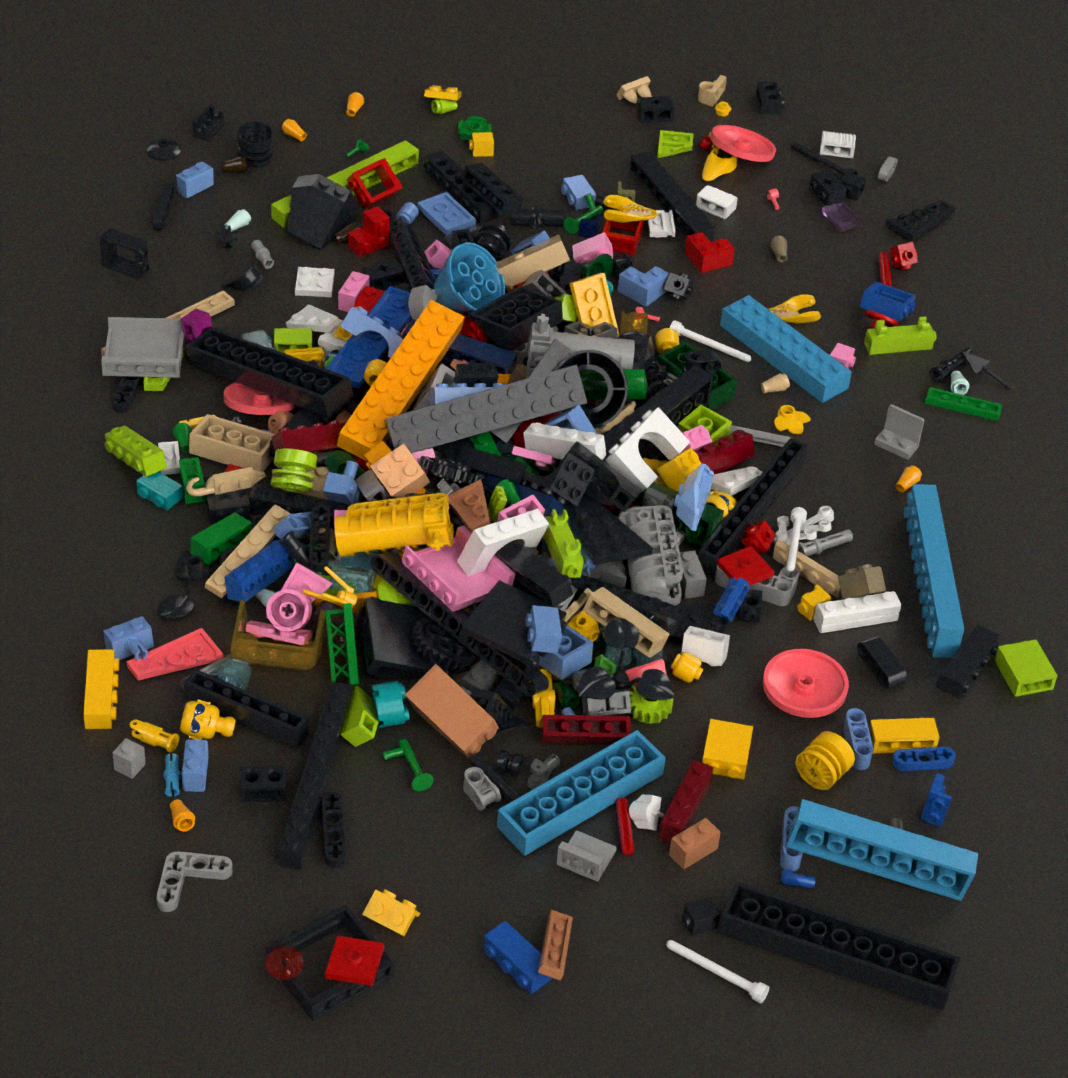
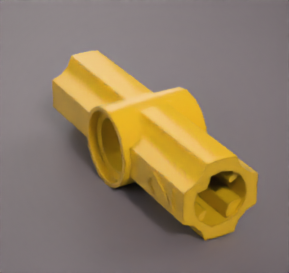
(544, 702)

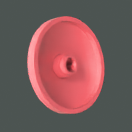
(743, 143)
(253, 401)
(805, 683)

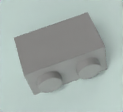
(693, 578)

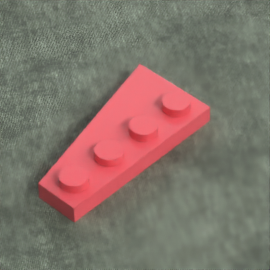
(177, 655)

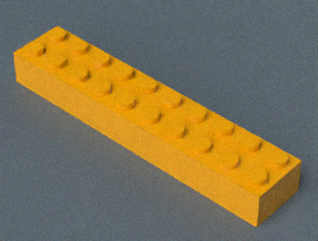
(401, 378)

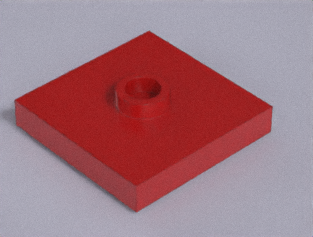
(747, 565)
(354, 960)

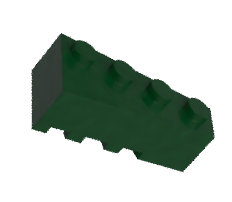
(708, 523)

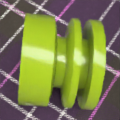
(294, 468)

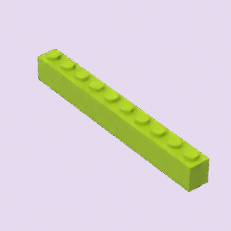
(399, 157)

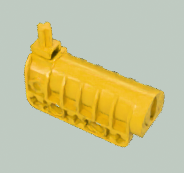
(394, 524)

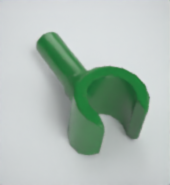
(360, 145)

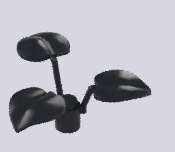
(194, 569)
(600, 686)

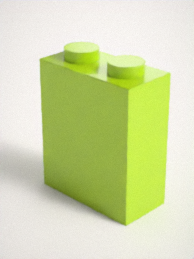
(1025, 667)

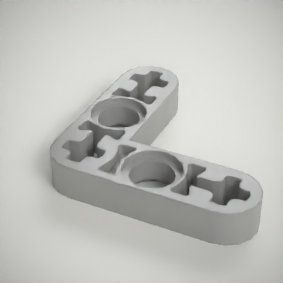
(186, 868)

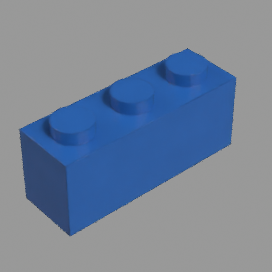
(515, 956)

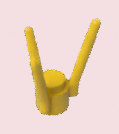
(342, 597)

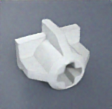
(646, 812)

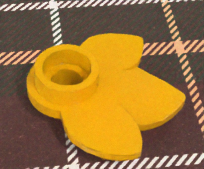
(791, 420)

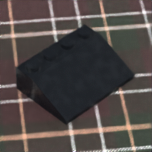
(511, 316)

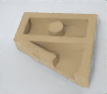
(576, 606)

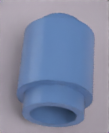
(408, 212)

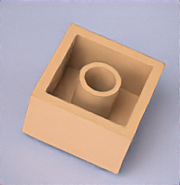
(400, 473)

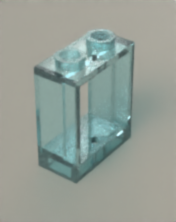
(347, 569)

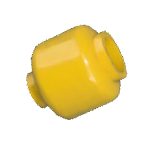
(666, 339)
(373, 370)
(686, 667)

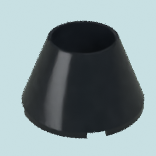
(615, 379)

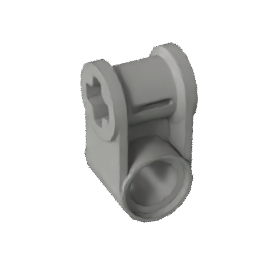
(480, 788)

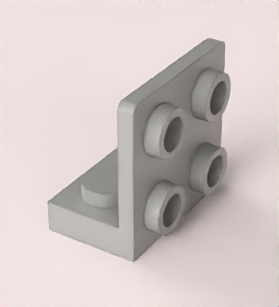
(901, 432)
(585, 855)

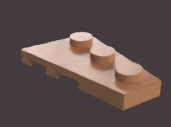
(470, 506)

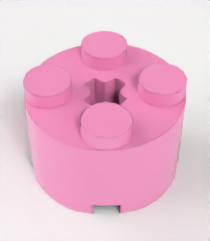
(279, 617)

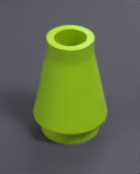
(442, 106)

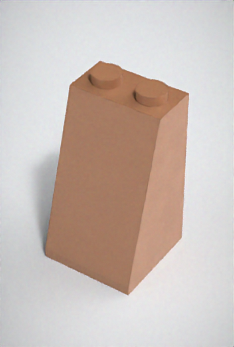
(451, 711)

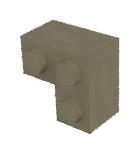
(864, 582)

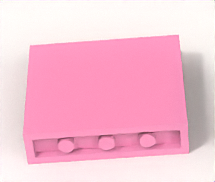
(446, 577)

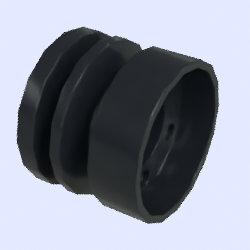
(255, 143)

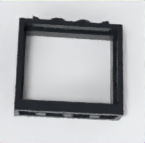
(343, 991)

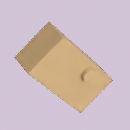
(540, 256)
(231, 443)

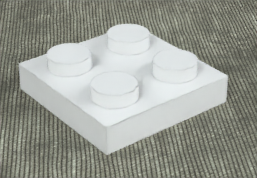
(314, 282)

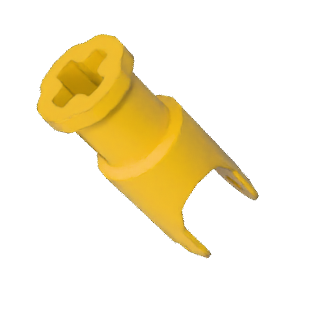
(154, 735)

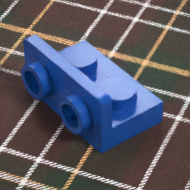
(732, 599)
(936, 803)

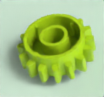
(647, 709)

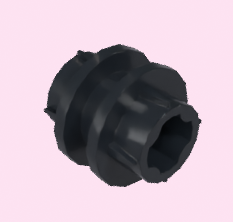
(494, 239)

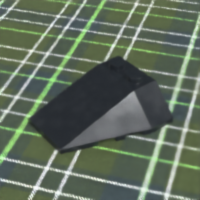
(319, 209)

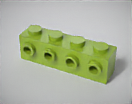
(135, 450)

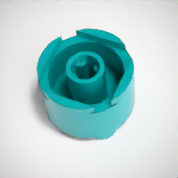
(389, 704)

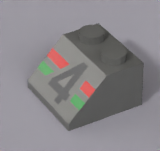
(478, 676)

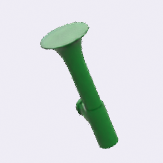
(571, 224)
(422, 780)

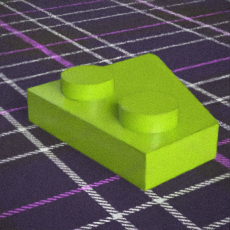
(674, 143)

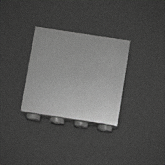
(143, 347)

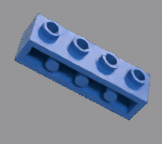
(258, 572)

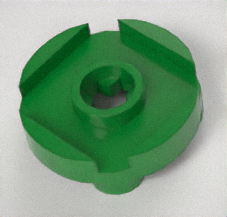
(472, 125)

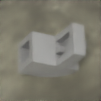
(419, 300)

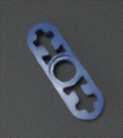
(909, 764)

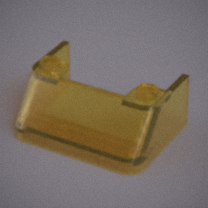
(248, 649)

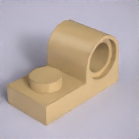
(711, 92)

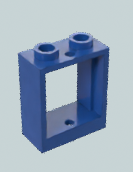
(888, 301)

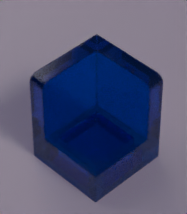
(590, 228)

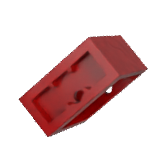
(385, 174)
(621, 242)

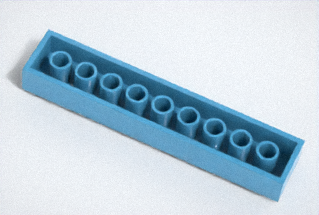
(934, 571)

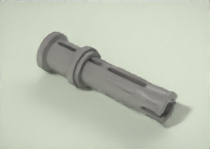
(817, 545)

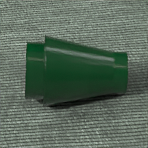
(567, 696)

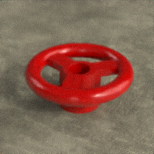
(878, 316)

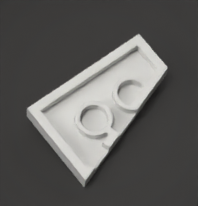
(314, 319)
(736, 480)

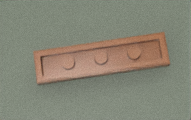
(555, 945)

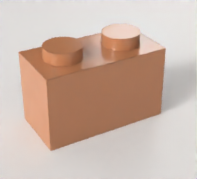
(694, 843)

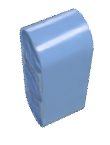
(298, 522)
(858, 737)
(789, 857)

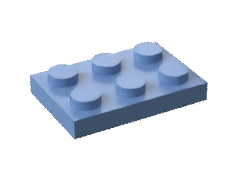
(446, 213)

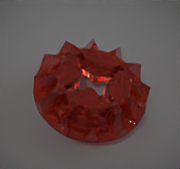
(293, 967)

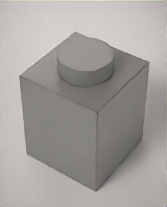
(129, 758)

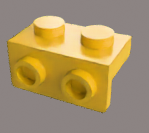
(307, 354)
(390, 912)

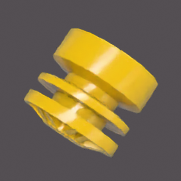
(825, 760)

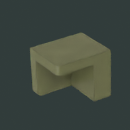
(630, 194)

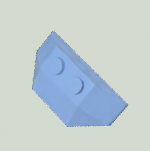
(693, 496)

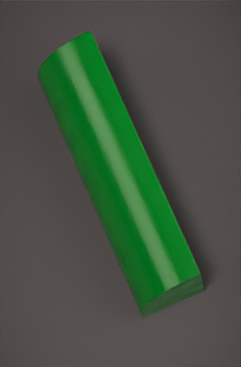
(597, 388)

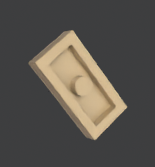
(630, 90)

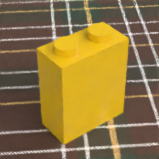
(727, 748)

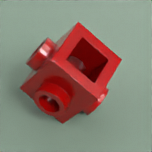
(903, 255)
(472, 330)
(758, 536)

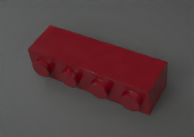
(315, 439)
(727, 451)
(584, 729)
(686, 800)

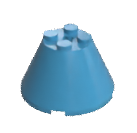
(468, 279)

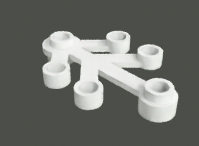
(824, 517)

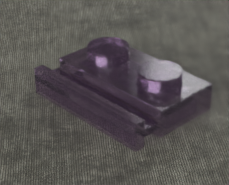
(841, 217)

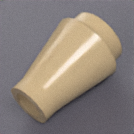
(775, 384)

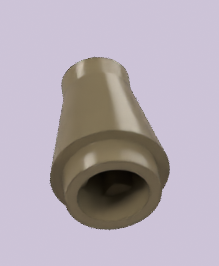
(779, 247)

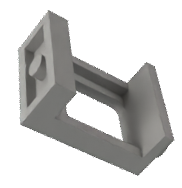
(441, 375)

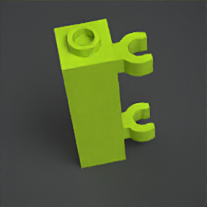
(900, 338)
(563, 546)

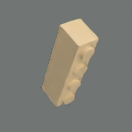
(606, 606)

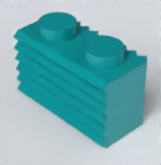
(160, 490)

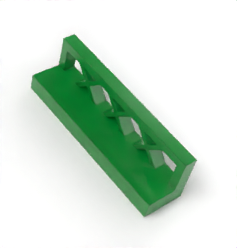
(349, 637)

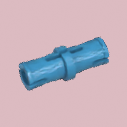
(172, 775)

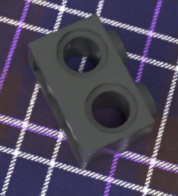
(617, 704)

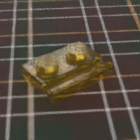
(633, 322)

